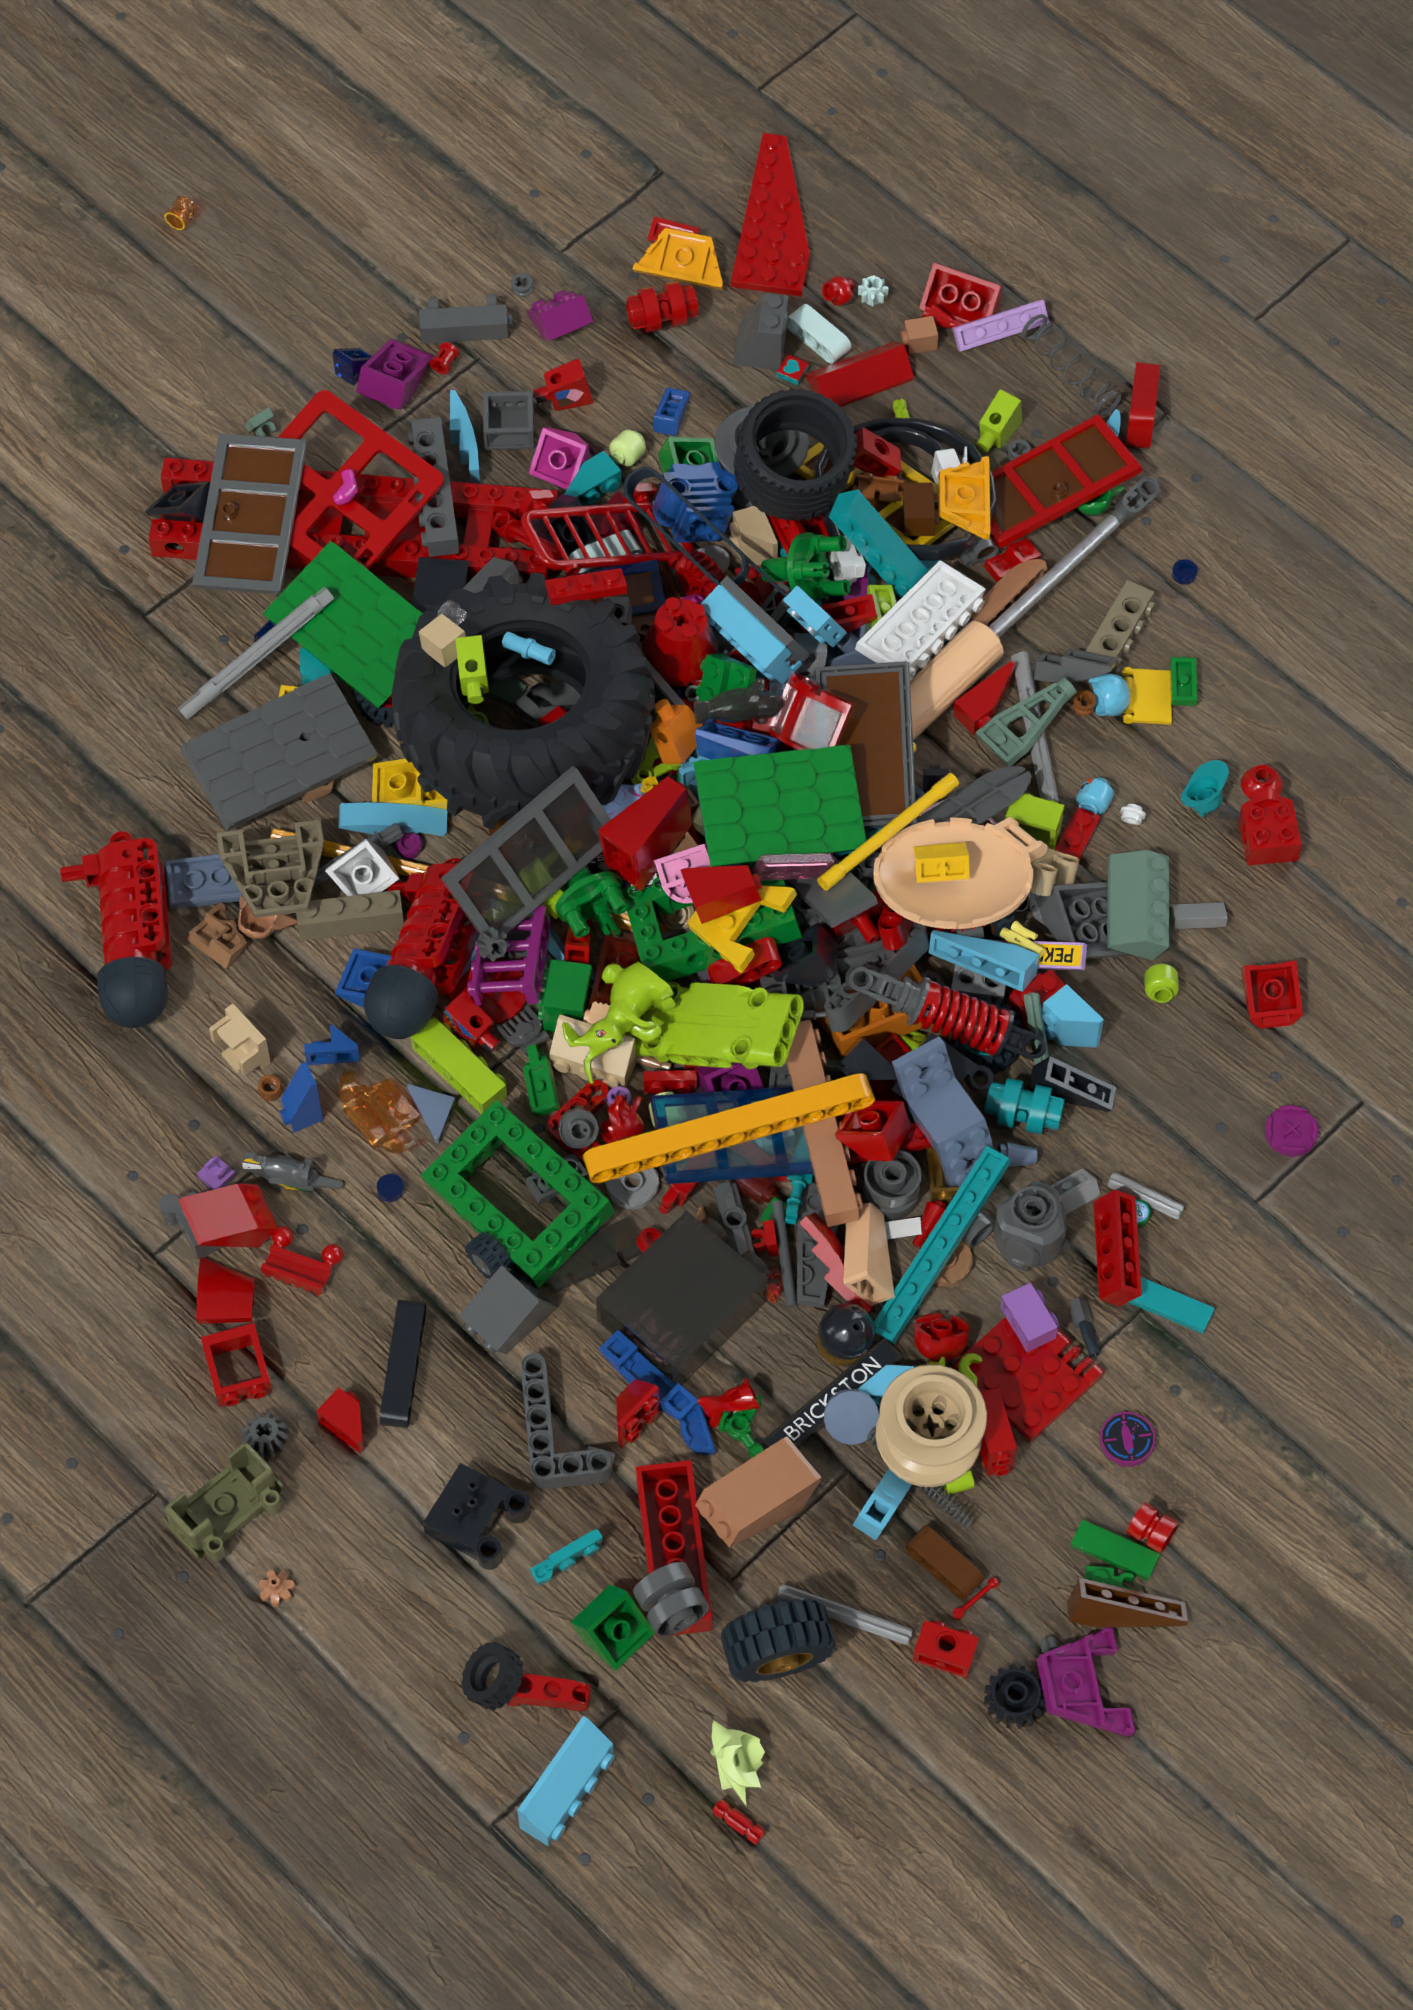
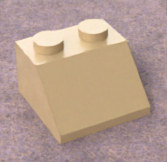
(753, 535)

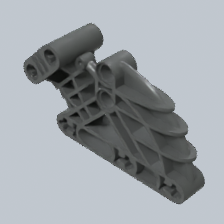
(841, 1002)

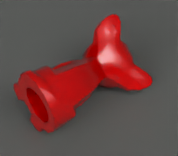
(734, 1399)

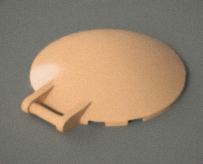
(997, 873)

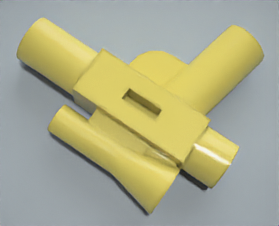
(1020, 936)

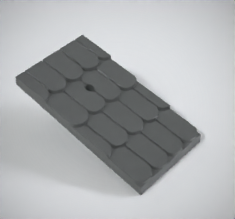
(278, 752)

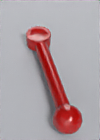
(958, 1613)

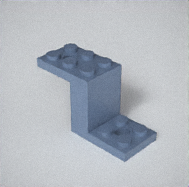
(942, 1109)

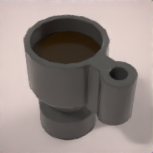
(979, 551)

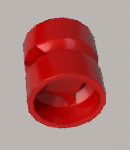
(1149, 1526)

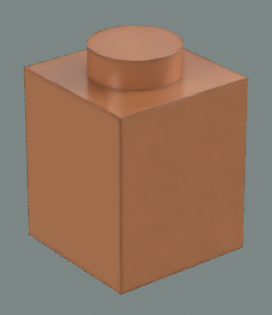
(920, 335)

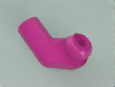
(348, 489)

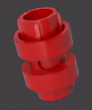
(651, 309)

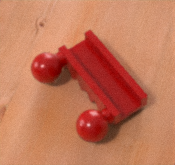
(297, 1268)

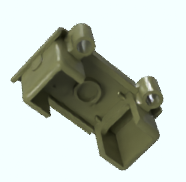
(224, 1504)

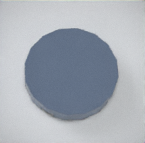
(851, 1416)

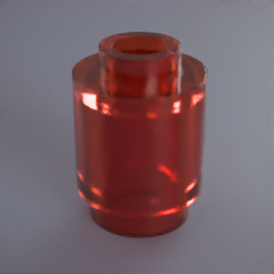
(758, 1189)

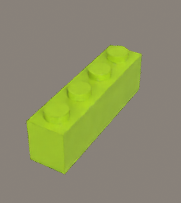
(459, 1066)

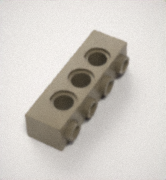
(1130, 599)

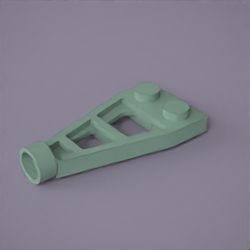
(1004, 742)

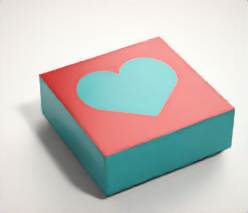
(792, 370)

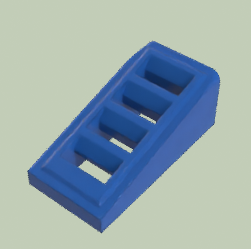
(670, 413)

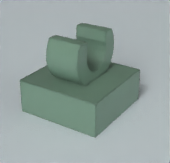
(259, 421)

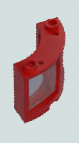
(810, 716)

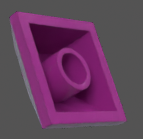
(728, 1079)

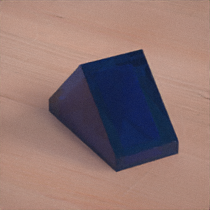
(349, 363)

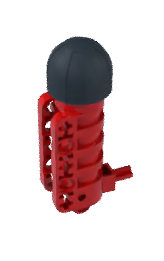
(131, 981)
(408, 987)

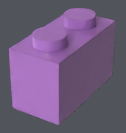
(1029, 1316)

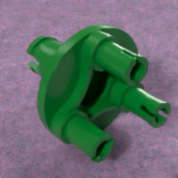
(808, 566)
(592, 897)

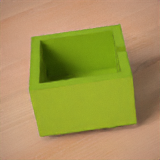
(1038, 818)

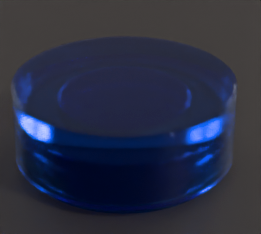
(1184, 572)
(390, 1188)

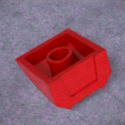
(1272, 994)

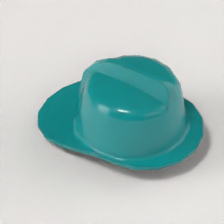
(1205, 787)

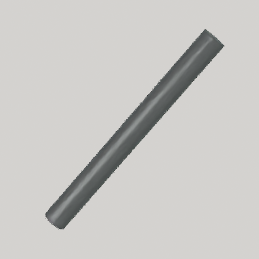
(784, 1254)

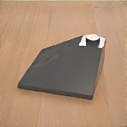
(1079, 916)

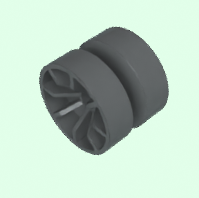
(893, 1185)
(671, 1599)

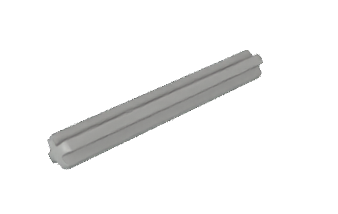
(851, 1616)

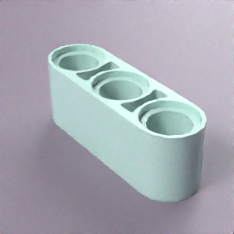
(818, 333)
(613, 546)

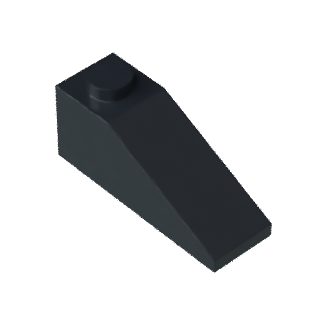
(1072, 1084)

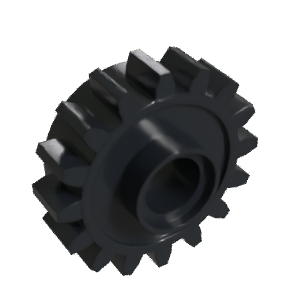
(1012, 1710)

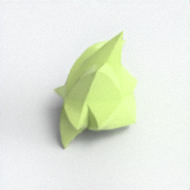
(737, 1758)

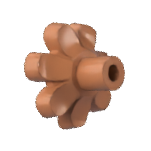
(276, 1587)

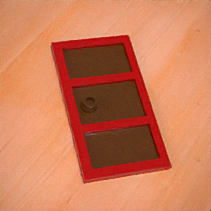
(1058, 478)

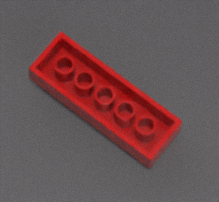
(673, 1525)

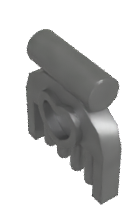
(526, 1032)

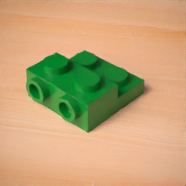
(723, 674)

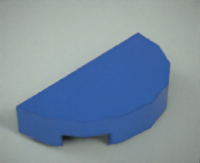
(696, 1432)

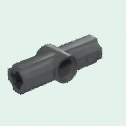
(730, 1210)

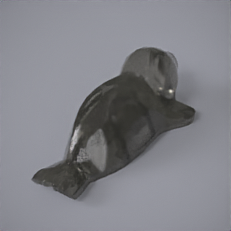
(740, 705)

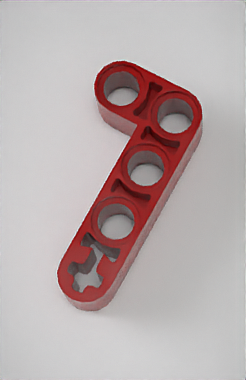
(1143, 405)

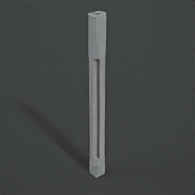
(256, 652)
(1039, 750)

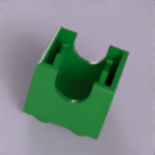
(564, 992)

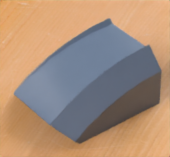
(844, 651)

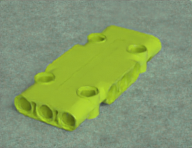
(724, 1026)

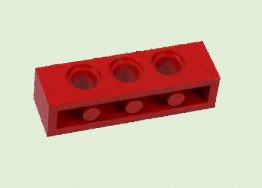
(1117, 1248)

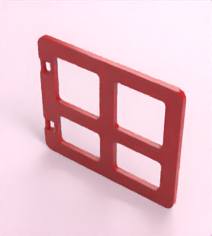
(375, 441)

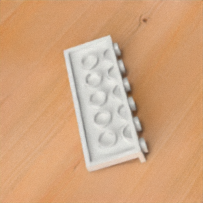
(923, 619)

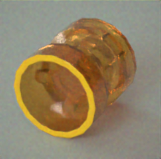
(180, 213)

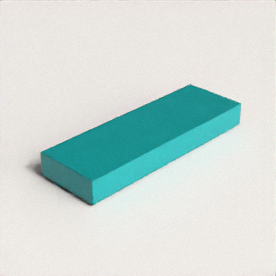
(1173, 1306)

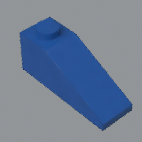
(301, 1101)

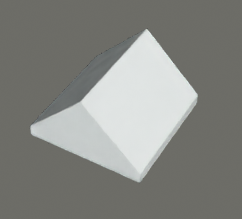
(363, 870)

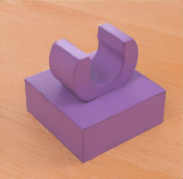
(216, 1173)

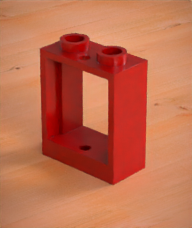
(229, 1341)
(998, 1442)

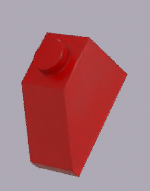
(343, 1417)

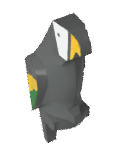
(288, 1173)

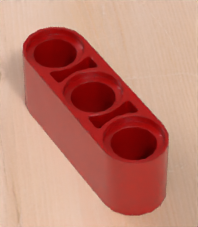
(893, 929)
(763, 963)

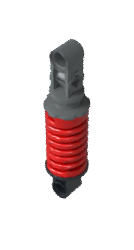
(950, 1011)

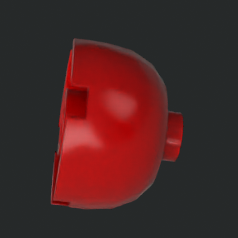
(940, 1337)

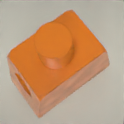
(674, 732)

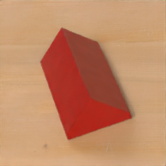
(863, 374)

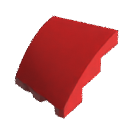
(223, 1294)

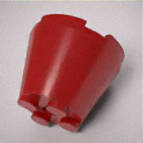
(679, 641)

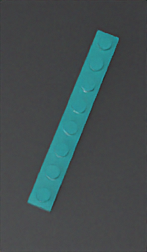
(941, 1244)

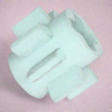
(873, 290)

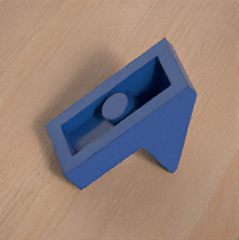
(339, 1050)

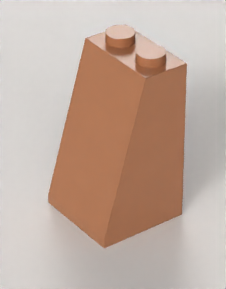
(759, 1493)

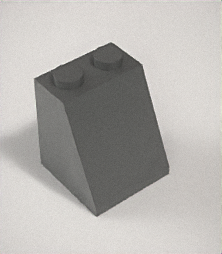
(763, 333)
(506, 1310)

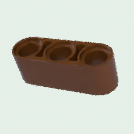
(944, 1562)

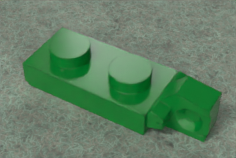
(540, 1082)

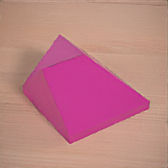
(558, 457)

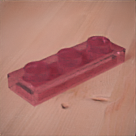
(792, 866)

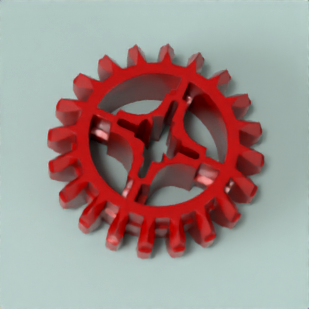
(693, 579)

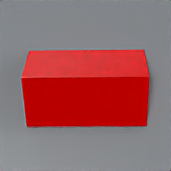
(961, 294)

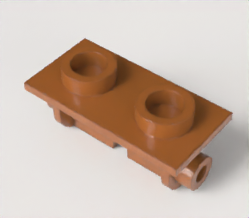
(889, 487)

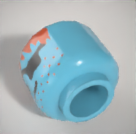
(1095, 795)

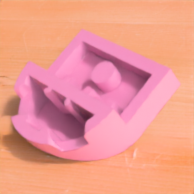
(670, 873)

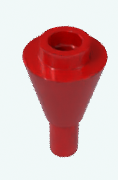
(940, 317)
(931, 1215)

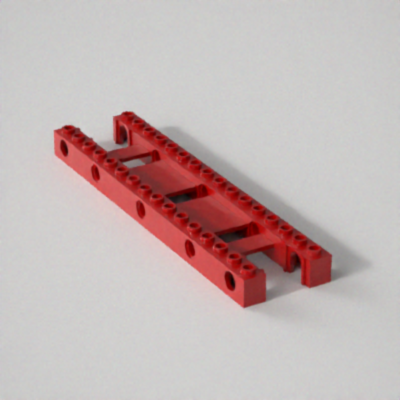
(380, 496)

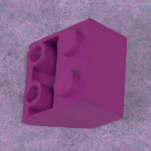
(559, 315)

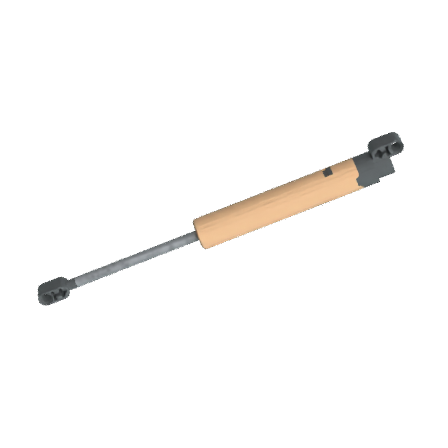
(979, 647)

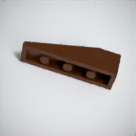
(1113, 1606)

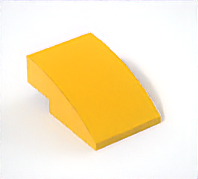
(397, 783)

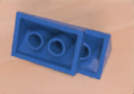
(724, 741)

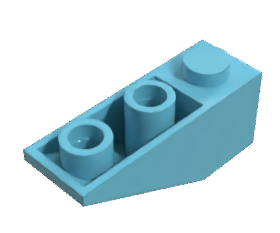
(881, 1505)

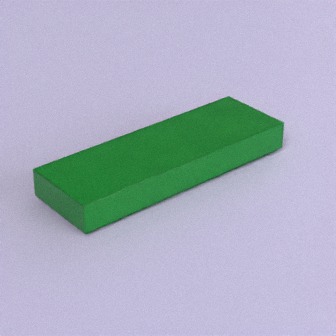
(1115, 1550)

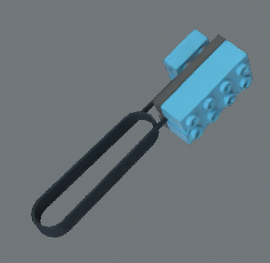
(740, 617)

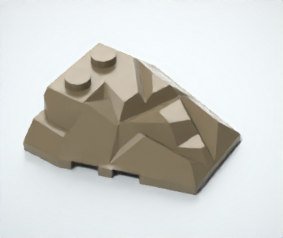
(274, 873)

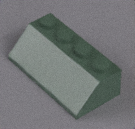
(1138, 903)

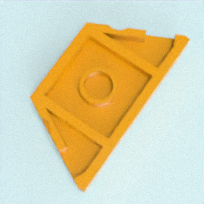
(682, 258)
(966, 497)

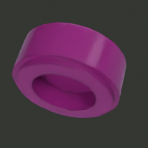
(409, 845)

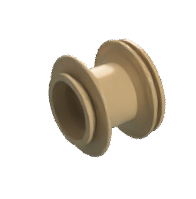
(916, 1454)

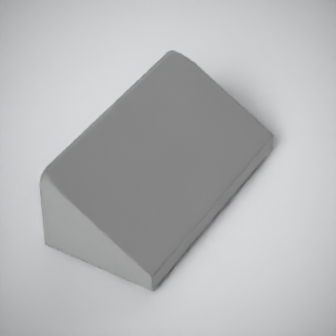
(1199, 915)
(1076, 1190)

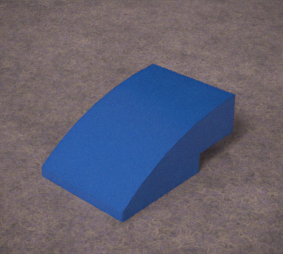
(358, 975)

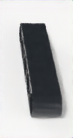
(403, 1364)

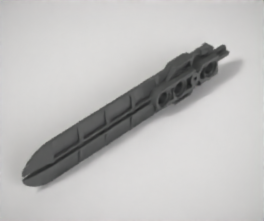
(975, 801)

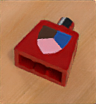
(565, 387)

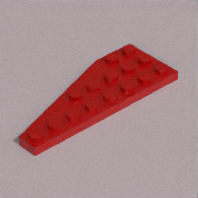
(773, 237)

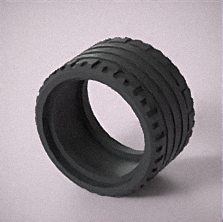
(808, 414)

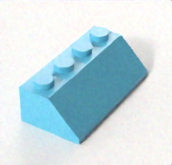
(565, 1782)

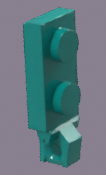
(566, 1556)

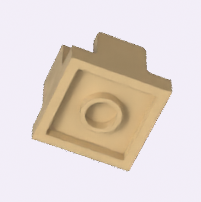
(246, 1044)

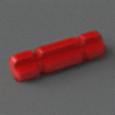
(738, 1821)

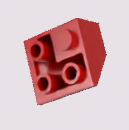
(635, 1408)

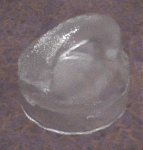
(453, 612)

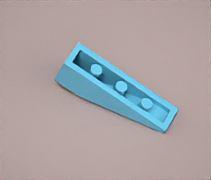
(992, 959)

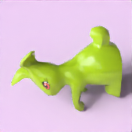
(632, 994)

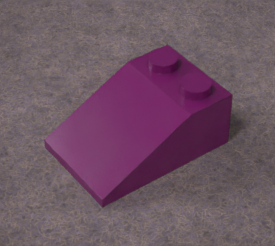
(393, 374)

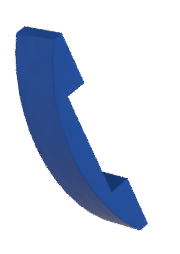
(632, 1365)

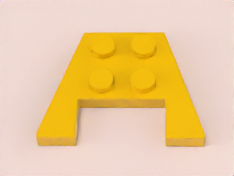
(724, 931)

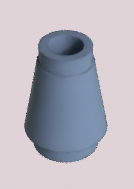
(1018, 1154)

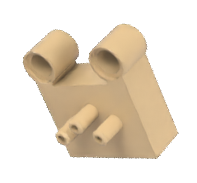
(1051, 869)

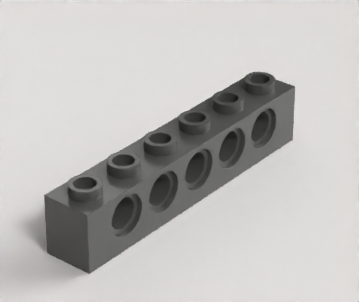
(438, 540)

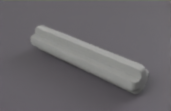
(1152, 1198)

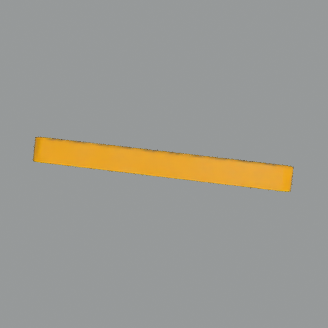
(728, 1128)

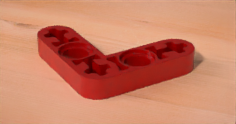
(578, 1099)

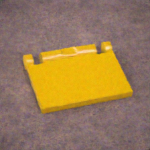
(1149, 696)

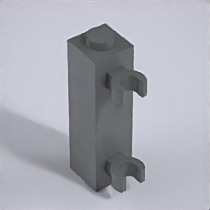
(464, 323)

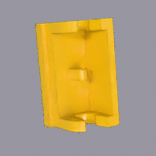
(941, 862)

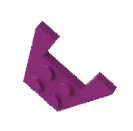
(1072, 1685)

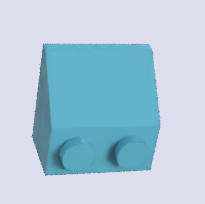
(1071, 1020)

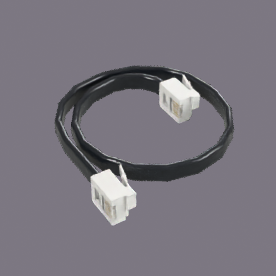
(926, 436)

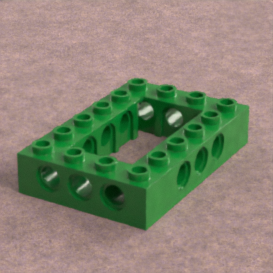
(688, 952)
(562, 1238)

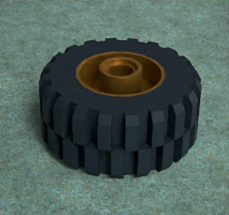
(778, 1640)

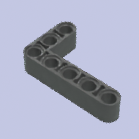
(544, 1434)

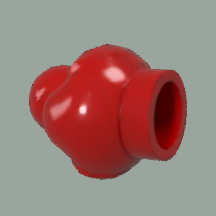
(838, 290)

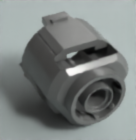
(1031, 1238)

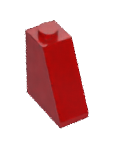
(721, 889)

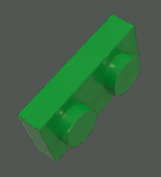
(1183, 681)

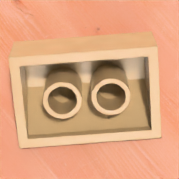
(611, 1067)

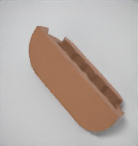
(1009, 590)

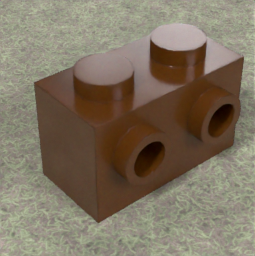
(919, 510)

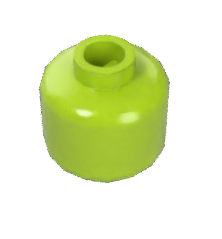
(1161, 983)

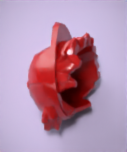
(622, 1120)

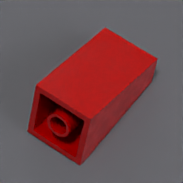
(646, 832)

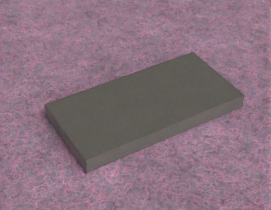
(840, 902)

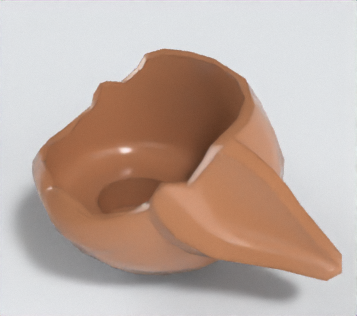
(263, 926)

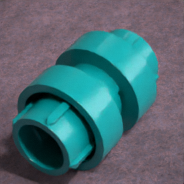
(1014, 1104)

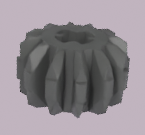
(266, 1425)

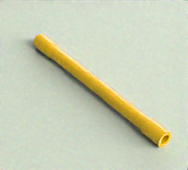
(838, 871)

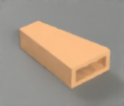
(867, 1257)

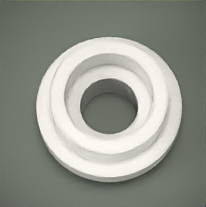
(1132, 814)

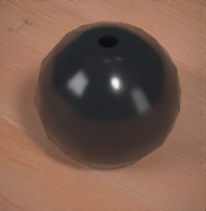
(846, 1331)

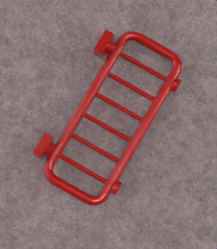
(536, 507)

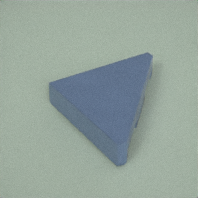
(433, 1108)

